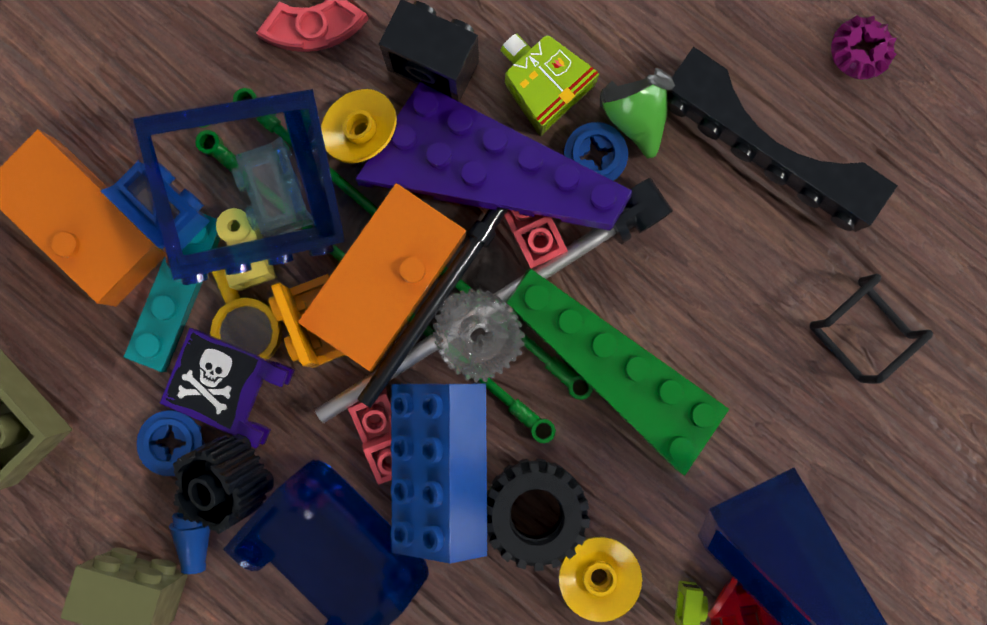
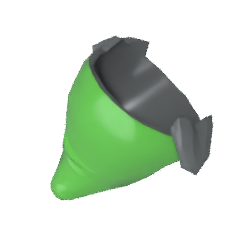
(639, 109)

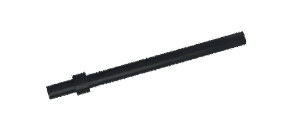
(480, 236)

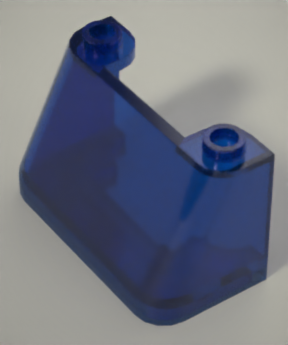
(330, 549)

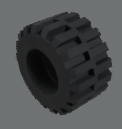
(543, 548)

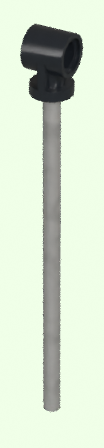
(642, 211)

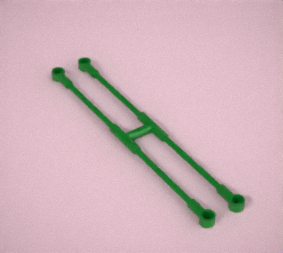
(552, 364)

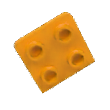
(289, 306)

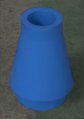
(190, 543)

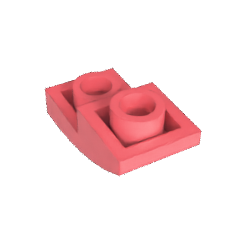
(536, 237)
(375, 433)

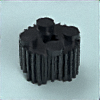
(221, 483)

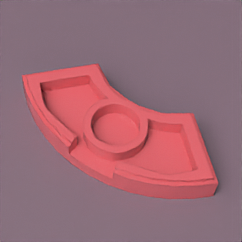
(311, 27)

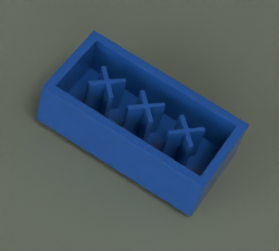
(439, 471)

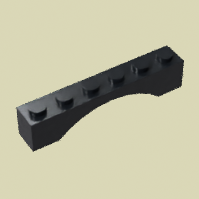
(845, 191)

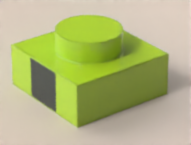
(690, 604)

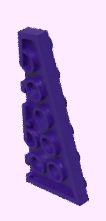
(478, 162)

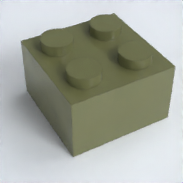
(124, 590)

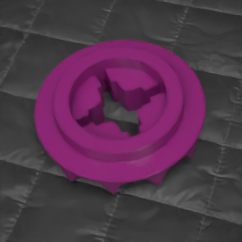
(856, 62)

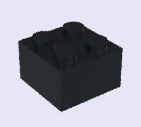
(430, 49)

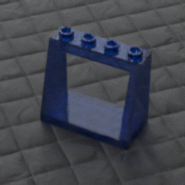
(311, 157)
(787, 556)

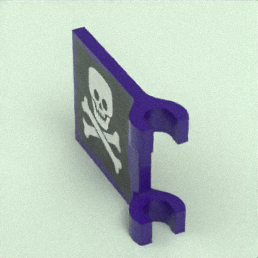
(221, 384)

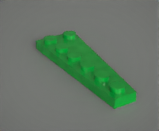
(642, 389)

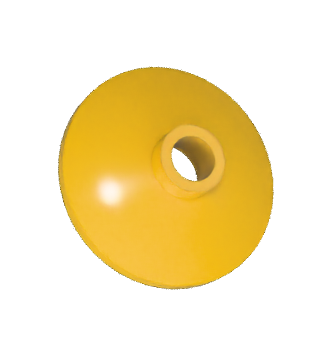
(349, 117)
(614, 594)

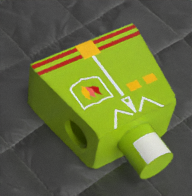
(546, 79)

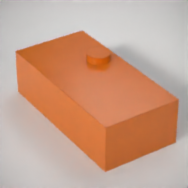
(72, 221)
(383, 277)

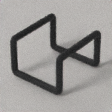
(867, 284)

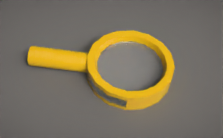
(245, 321)

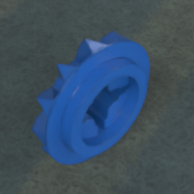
(606, 139)
(156, 428)

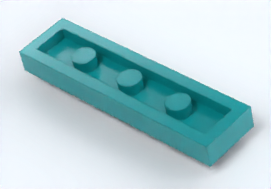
(168, 309)

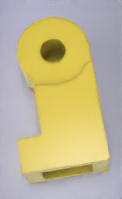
(235, 228)

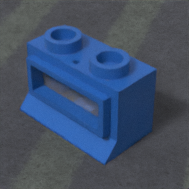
(132, 200)

